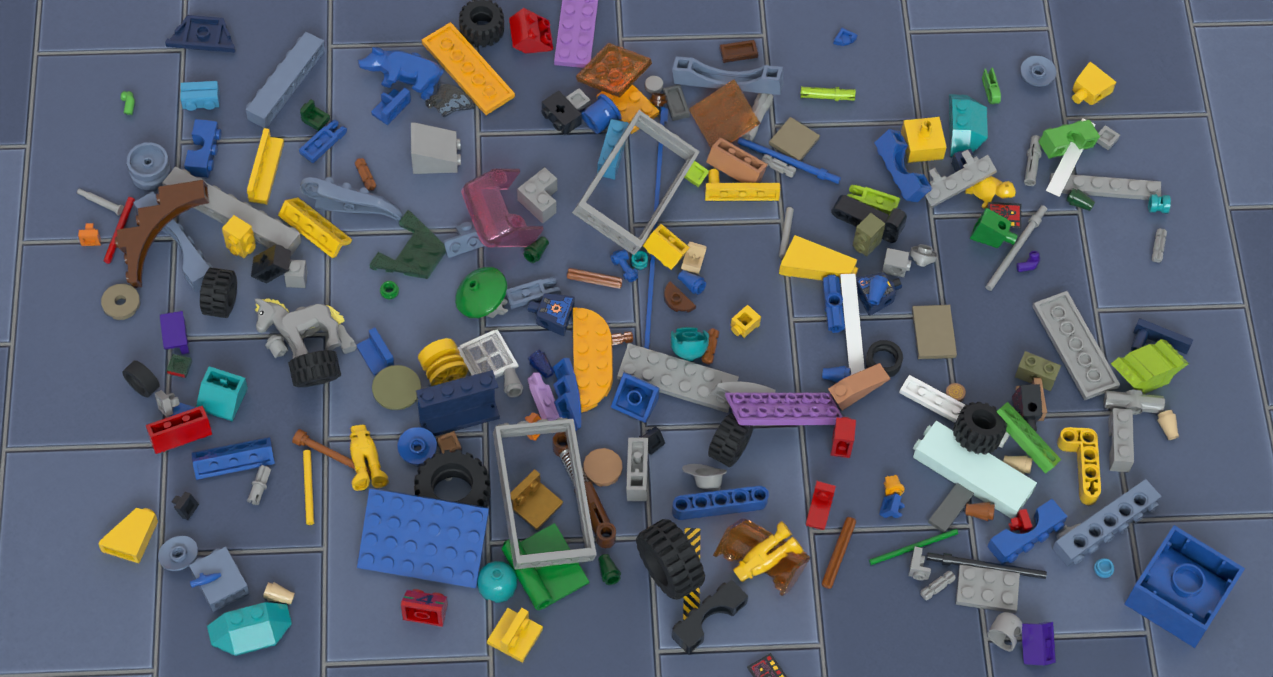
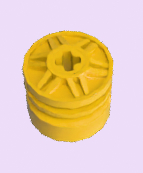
(442, 362)

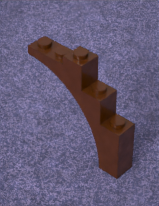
(171, 202)

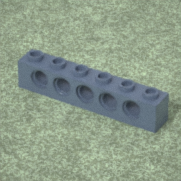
(1142, 493)

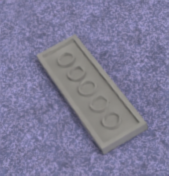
(1076, 345)
(676, 376)

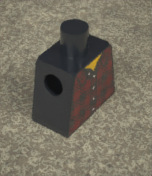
(1028, 403)

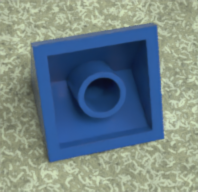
(635, 397)

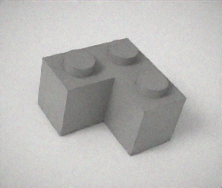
(536, 195)

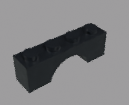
(726, 600)

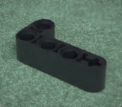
(855, 212)

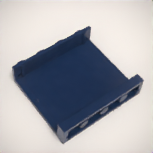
(458, 403)

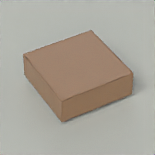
(448, 442)

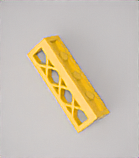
(264, 168)
(314, 226)

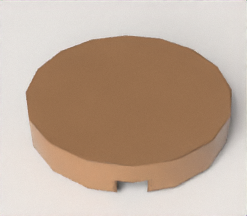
(602, 467)

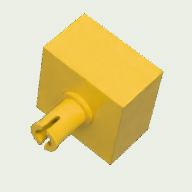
(924, 139)

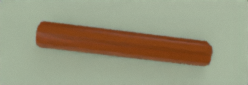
(838, 553)

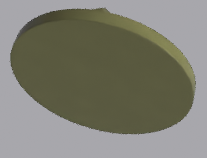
(396, 387)

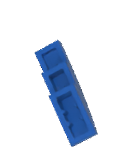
(567, 390)

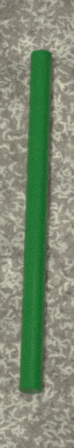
(911, 547)

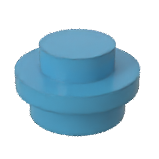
(1104, 568)

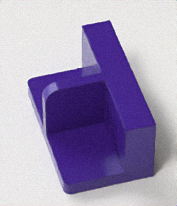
(174, 331)
(1038, 643)

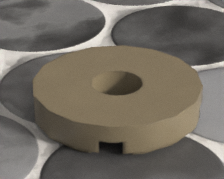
(117, 292)

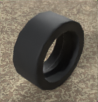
(888, 346)
(141, 378)

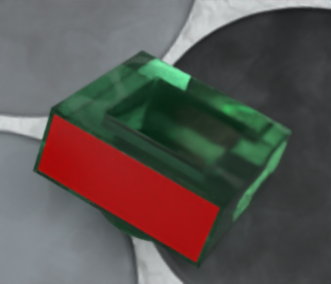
(179, 365)

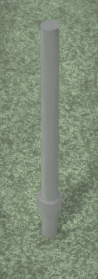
(1033, 222)

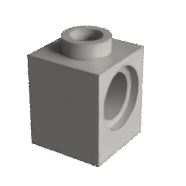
(896, 262)

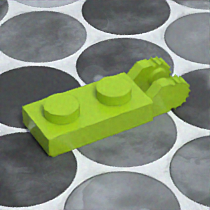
(876, 199)

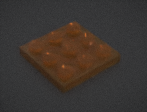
(614, 70)
(724, 114)

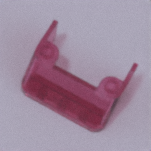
(490, 213)

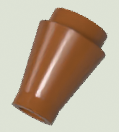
(981, 510)

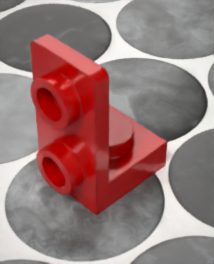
(820, 505)

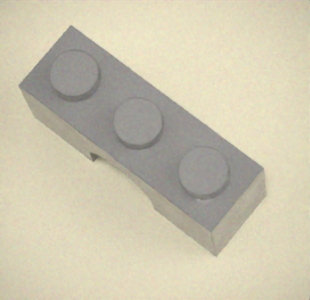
(1122, 449)

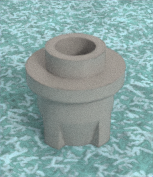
(276, 346)

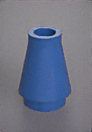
(693, 282)
(877, 289)
(836, 373)

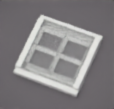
(487, 354)

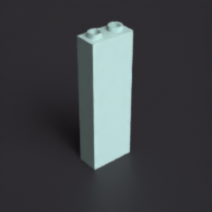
(982, 474)

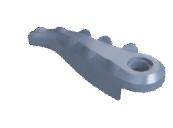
(346, 199)

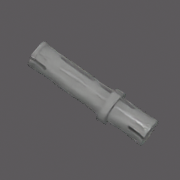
(1033, 154)

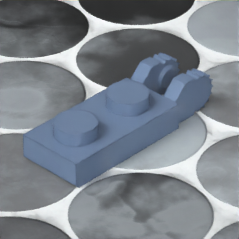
(531, 291)

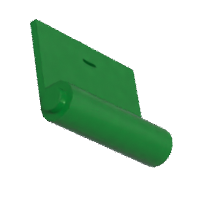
(546, 583)

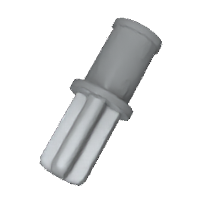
(259, 485)

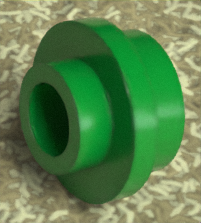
(389, 285)

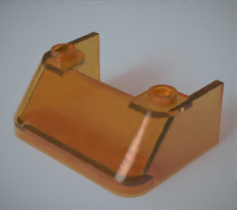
(745, 535)

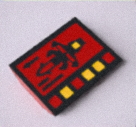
(1010, 211)

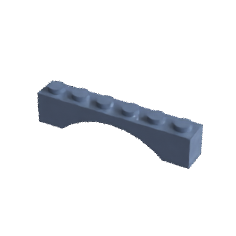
(760, 80)
(193, 265)

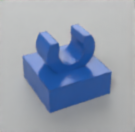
(891, 505)

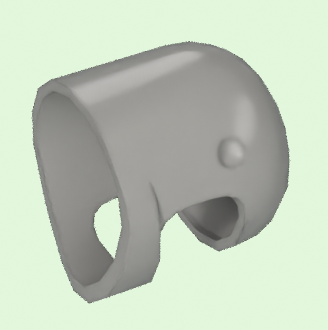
(1005, 625)

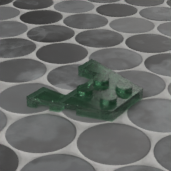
(418, 256)

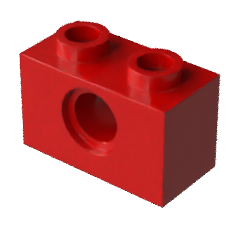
(843, 437)

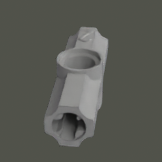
(1135, 401)

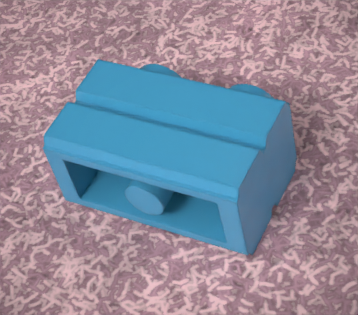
(200, 95)

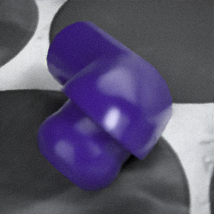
(1031, 263)

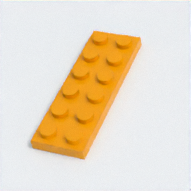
(468, 68)

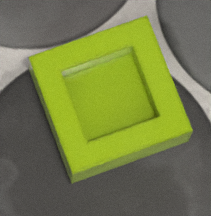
(696, 174)

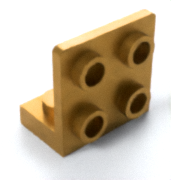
(534, 501)

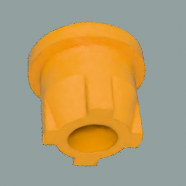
(893, 486)

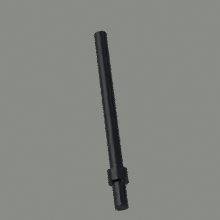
(948, 559)

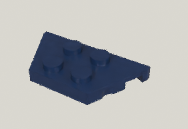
(202, 34)

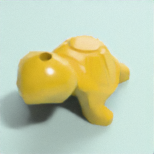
(989, 188)

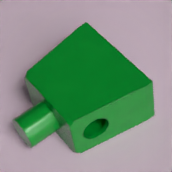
(992, 229)

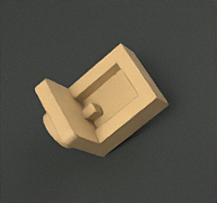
(694, 257)

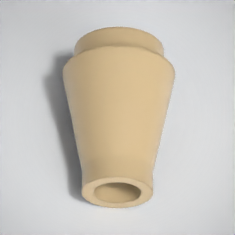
(1168, 423)
(1020, 463)
(278, 594)

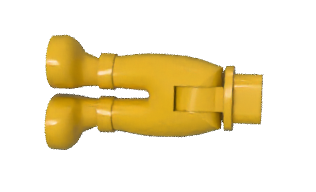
(363, 447)
(758, 561)

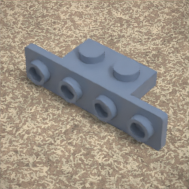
(464, 242)

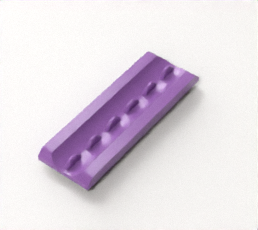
(783, 408)

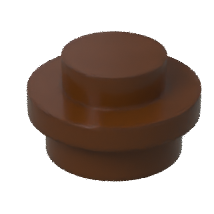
(658, 99)

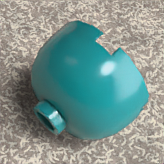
(689, 343)
(497, 581)

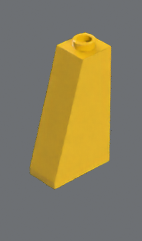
(815, 261)

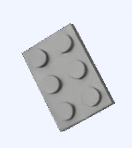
(987, 588)

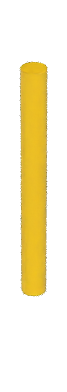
(308, 487)

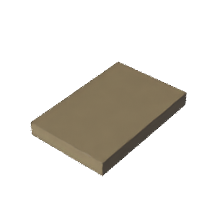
(934, 332)

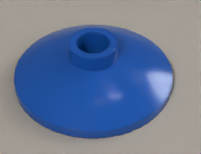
(417, 437)

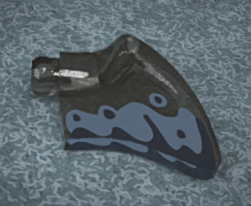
(449, 99)

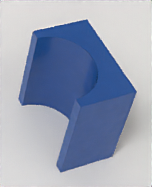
(1184, 586)

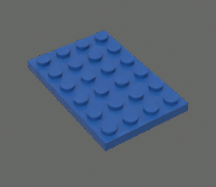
(423, 537)

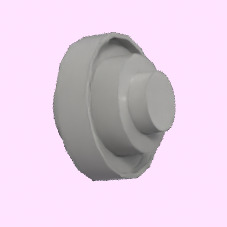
(923, 255)

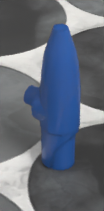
(204, 579)

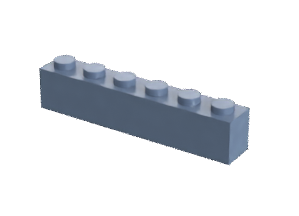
(285, 80)

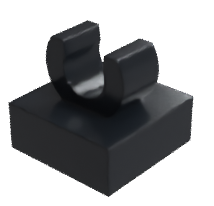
(655, 439)
(185, 505)

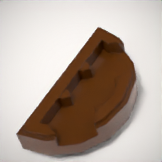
(677, 300)

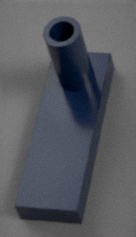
(1147, 330)

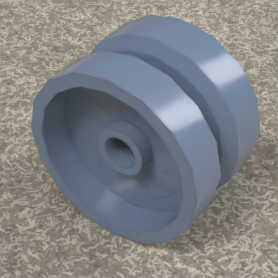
(148, 165)

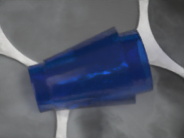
(540, 363)

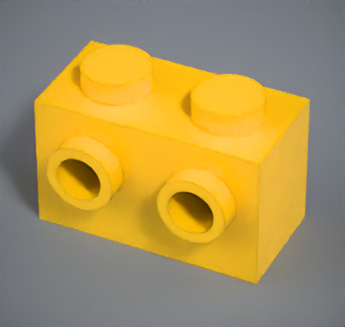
(238, 237)
(666, 246)

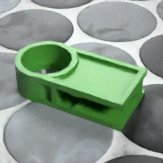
(991, 87)

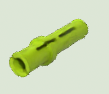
(828, 93)

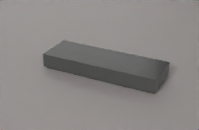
(950, 508)

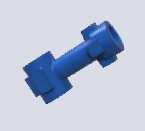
(620, 257)

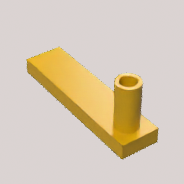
(739, 191)

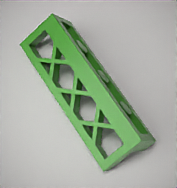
(1028, 438)

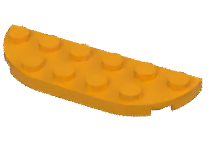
(592, 357)

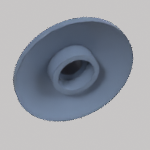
(1038, 65)
(175, 547)

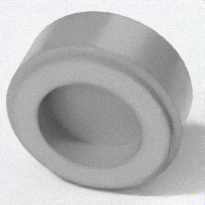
(654, 84)

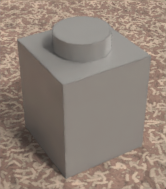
(297, 274)

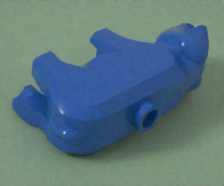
(405, 67)

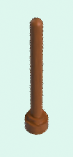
(301, 438)

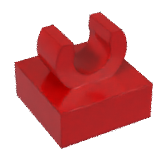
(1021, 522)

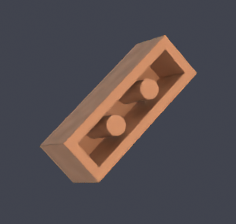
(736, 162)

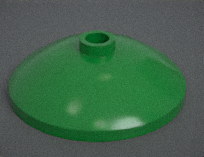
(481, 292)

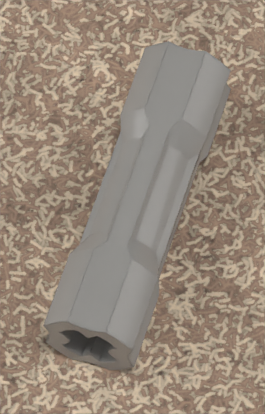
(760, 107)

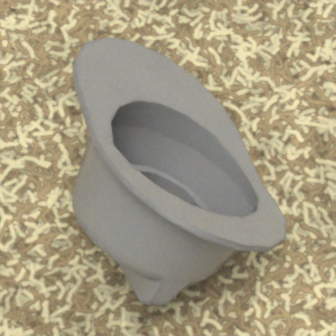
(706, 477)

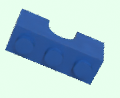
(201, 161)

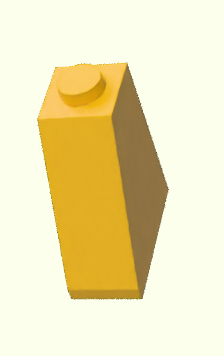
(130, 536)

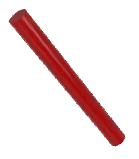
(121, 224)

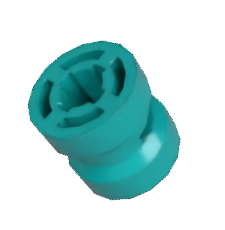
(1159, 203)

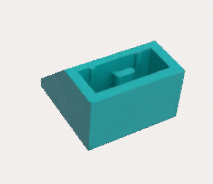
(221, 393)

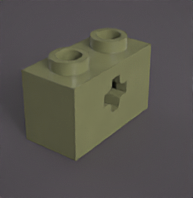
(868, 234)
(1037, 367)

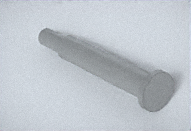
(101, 201)

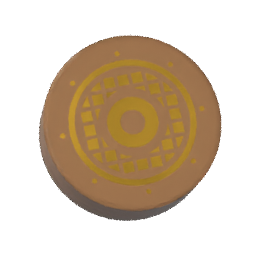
(956, 391)

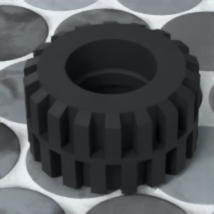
(481, 11)
(218, 292)
(314, 368)
(979, 428)
(729, 441)

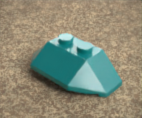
(966, 123)
(250, 628)

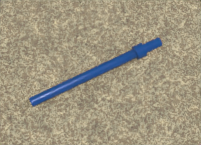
(820, 173)

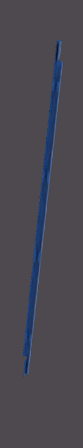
(664, 115)

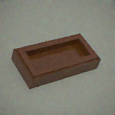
(738, 51)

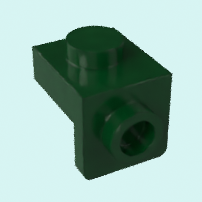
(313, 116)

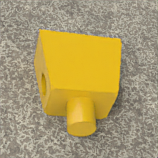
(1092, 85)

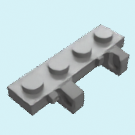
(972, 173)

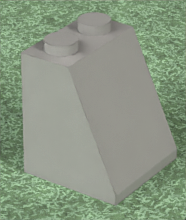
(434, 149)

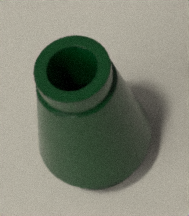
(1080, 199)
(535, 250)
(609, 571)

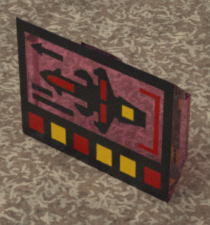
(766, 667)

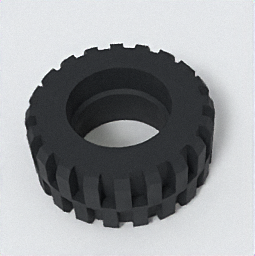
(454, 466)
(670, 559)

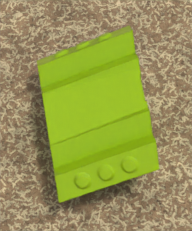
(1150, 366)

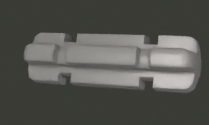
(779, 165)
(1159, 245)
(937, 585)

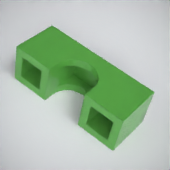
(1058, 139)

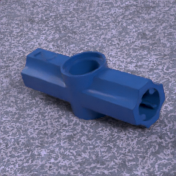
(834, 313)

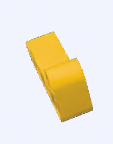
(1085, 466)

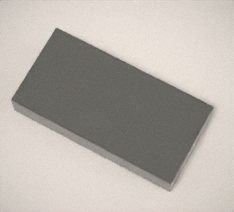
(676, 102)

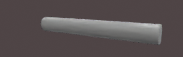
(786, 232)

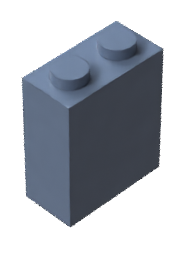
(226, 588)

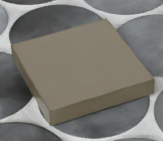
(794, 139)

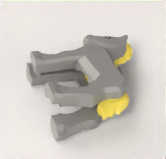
(304, 323)

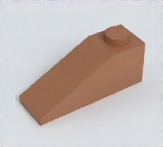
(858, 385)

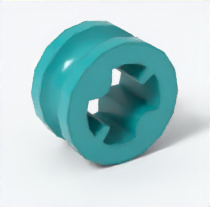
(639, 265)

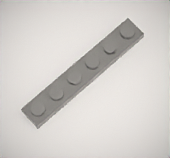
(1112, 187)

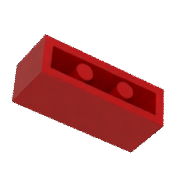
(179, 429)

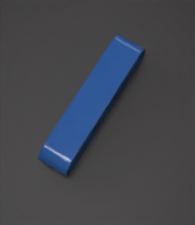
(713, 509)

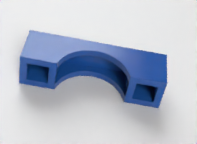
(892, 149)
(1008, 545)

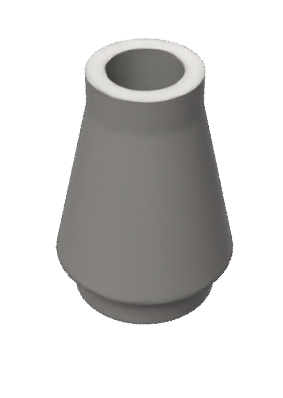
(512, 384)

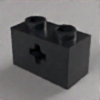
(561, 113)
(271, 263)

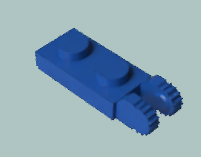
(322, 141)

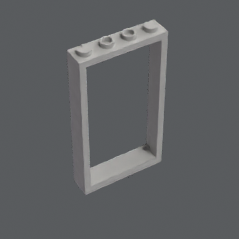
(609, 227)
(549, 558)

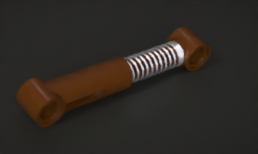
(593, 500)

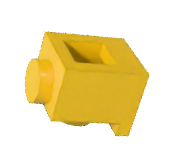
(747, 317)

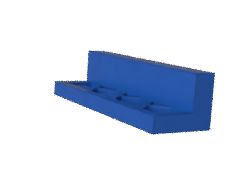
(232, 458)

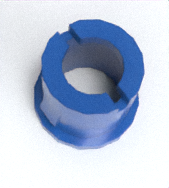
(600, 113)

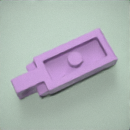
(543, 397)

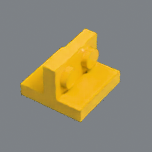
(515, 634)

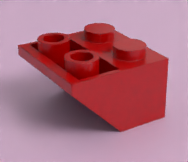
(530, 32)

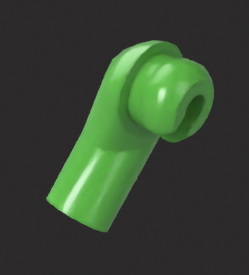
(130, 102)

